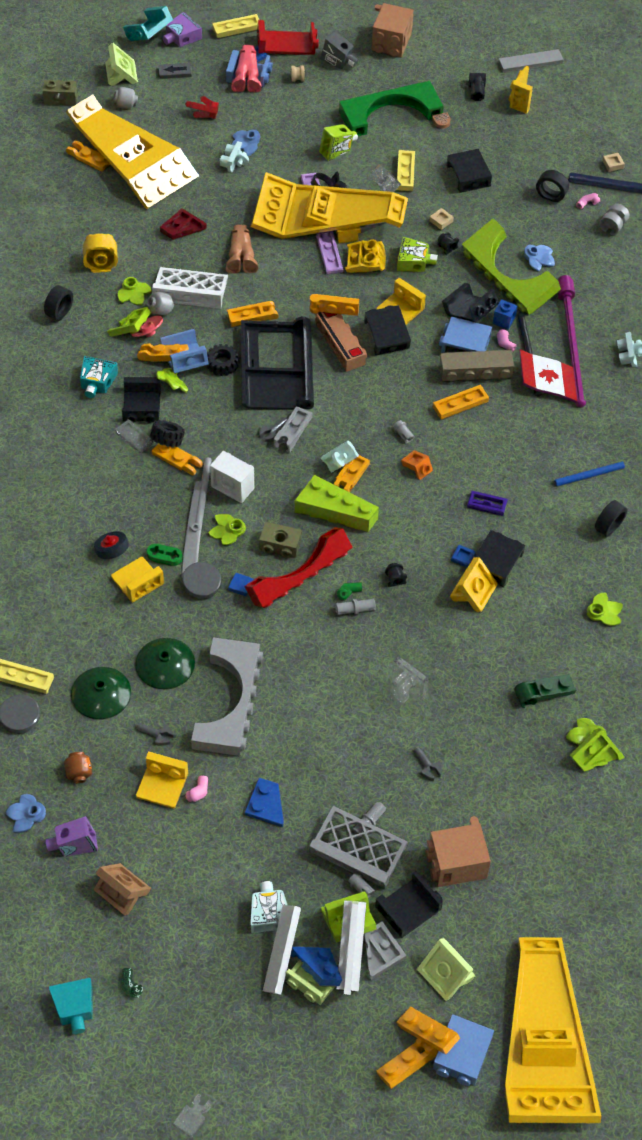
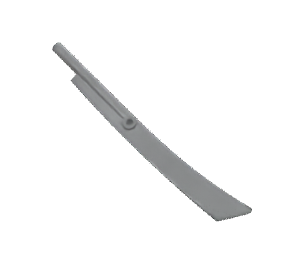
(195, 519)

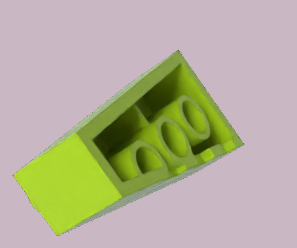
(336, 505)

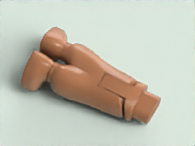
(241, 248)

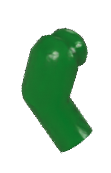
(347, 589)

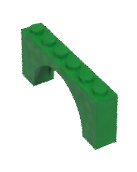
(418, 96)

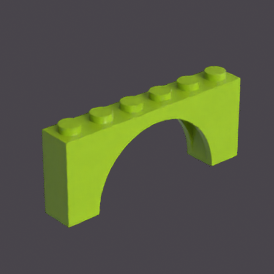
(527, 293)

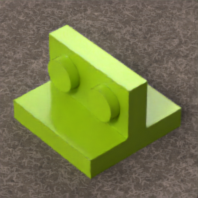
(334, 911)

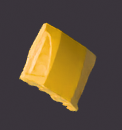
(366, 256)

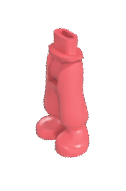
(246, 69)

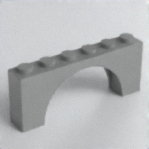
(227, 734)

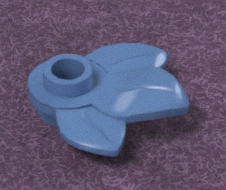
(249, 143)
(539, 256)
(23, 813)

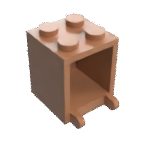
(392, 29)
(458, 854)

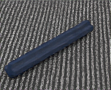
(605, 182)

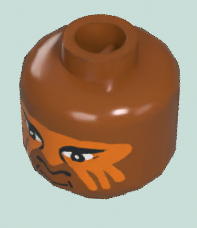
(78, 767)

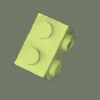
(299, 979)

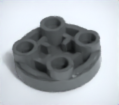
(201, 580)
(19, 714)

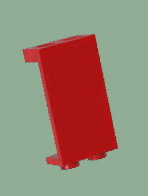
(286, 41)

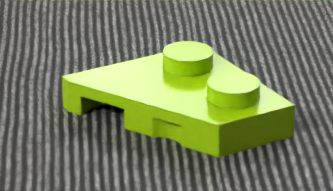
(131, 323)
(596, 751)

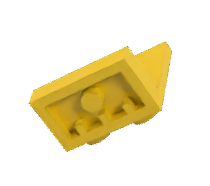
(521, 92)
(408, 298)
(138, 579)
(163, 780)

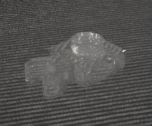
(191, 1118)

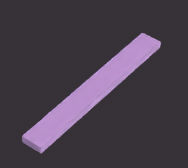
(326, 240)

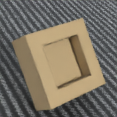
(613, 162)
(441, 218)

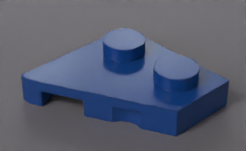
(266, 803)
(319, 964)

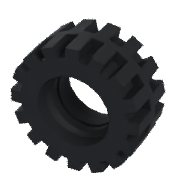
(222, 368)
(167, 433)

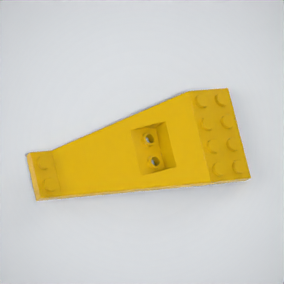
(150, 172)
(301, 210)
(548, 1056)

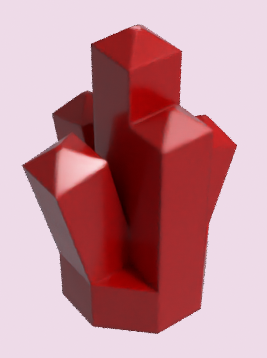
(208, 111)

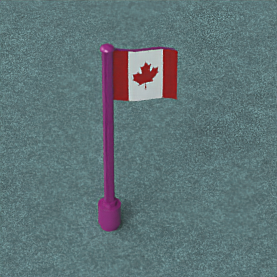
(551, 375)

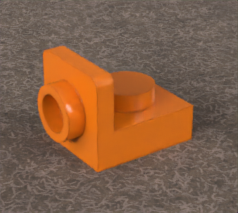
(419, 463)

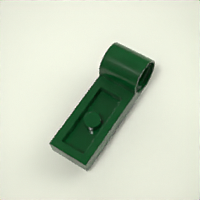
(544, 688)

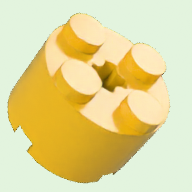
(100, 253)

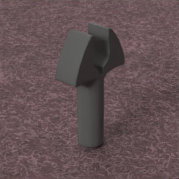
(265, 430)
(157, 733)
(427, 764)

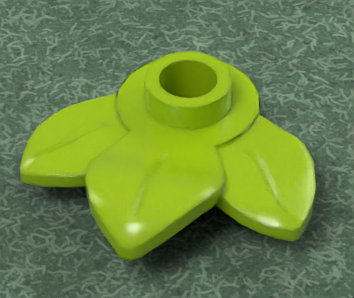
(133, 293)
(172, 379)
(225, 530)
(607, 610)
(583, 731)

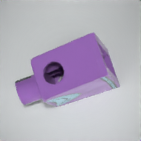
(182, 31)
(74, 838)

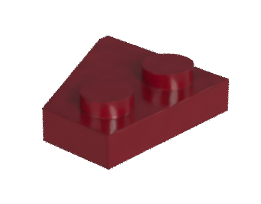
(182, 224)

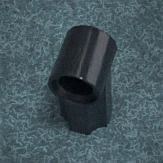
(477, 85)

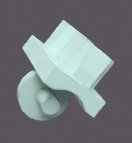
(236, 157)
(633, 349)
(340, 456)

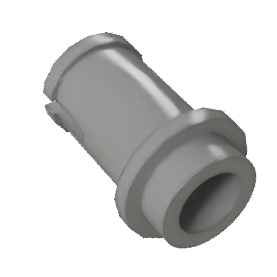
(403, 431)
(360, 884)

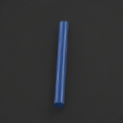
(590, 473)

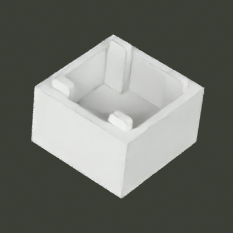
(232, 476)

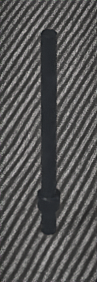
(526, 340)

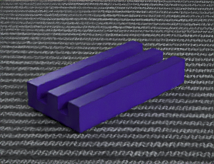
(485, 505)

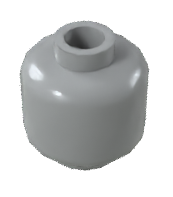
(125, 98)
(160, 303)

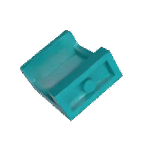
(157, 19)

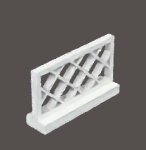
(191, 294)
(351, 945)

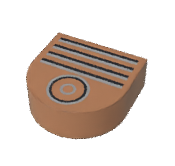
(441, 120)

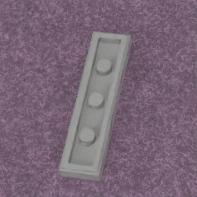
(532, 60)

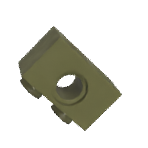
(60, 92)
(273, 533)

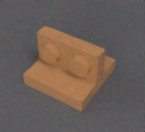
(120, 887)

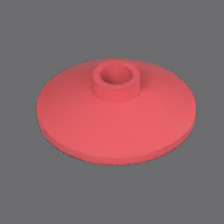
(149, 327)

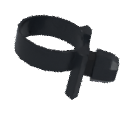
(332, 182)

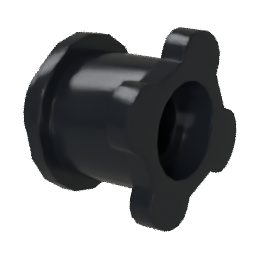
(447, 242)
(395, 574)

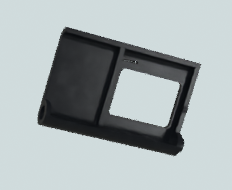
(277, 387)

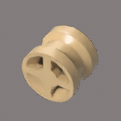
(297, 73)

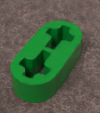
(164, 555)

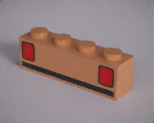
(341, 340)

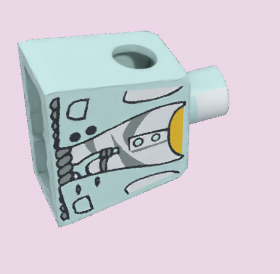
(266, 908)

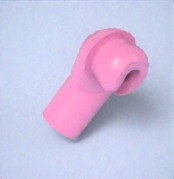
(586, 199)
(503, 341)
(199, 791)

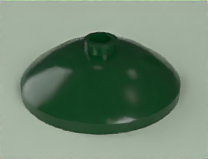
(165, 672)
(103, 701)

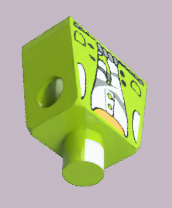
(337, 141)
(414, 256)

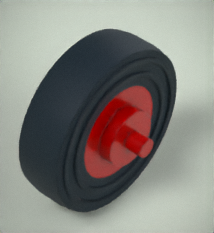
(111, 545)

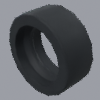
(558, 179)
(58, 302)
(611, 518)

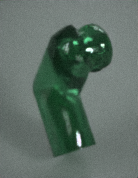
(128, 986)

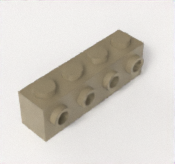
(476, 365)

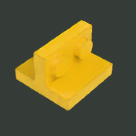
(475, 585)

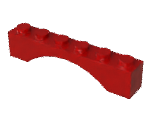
(329, 547)

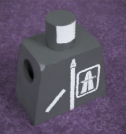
(338, 51)

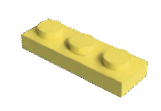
(235, 26)
(405, 171)
(25, 676)

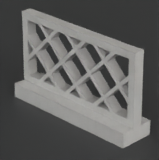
(349, 862)

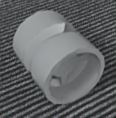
(614, 218)

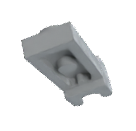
(293, 428)

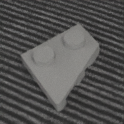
(382, 950)

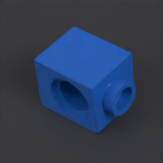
(504, 314)

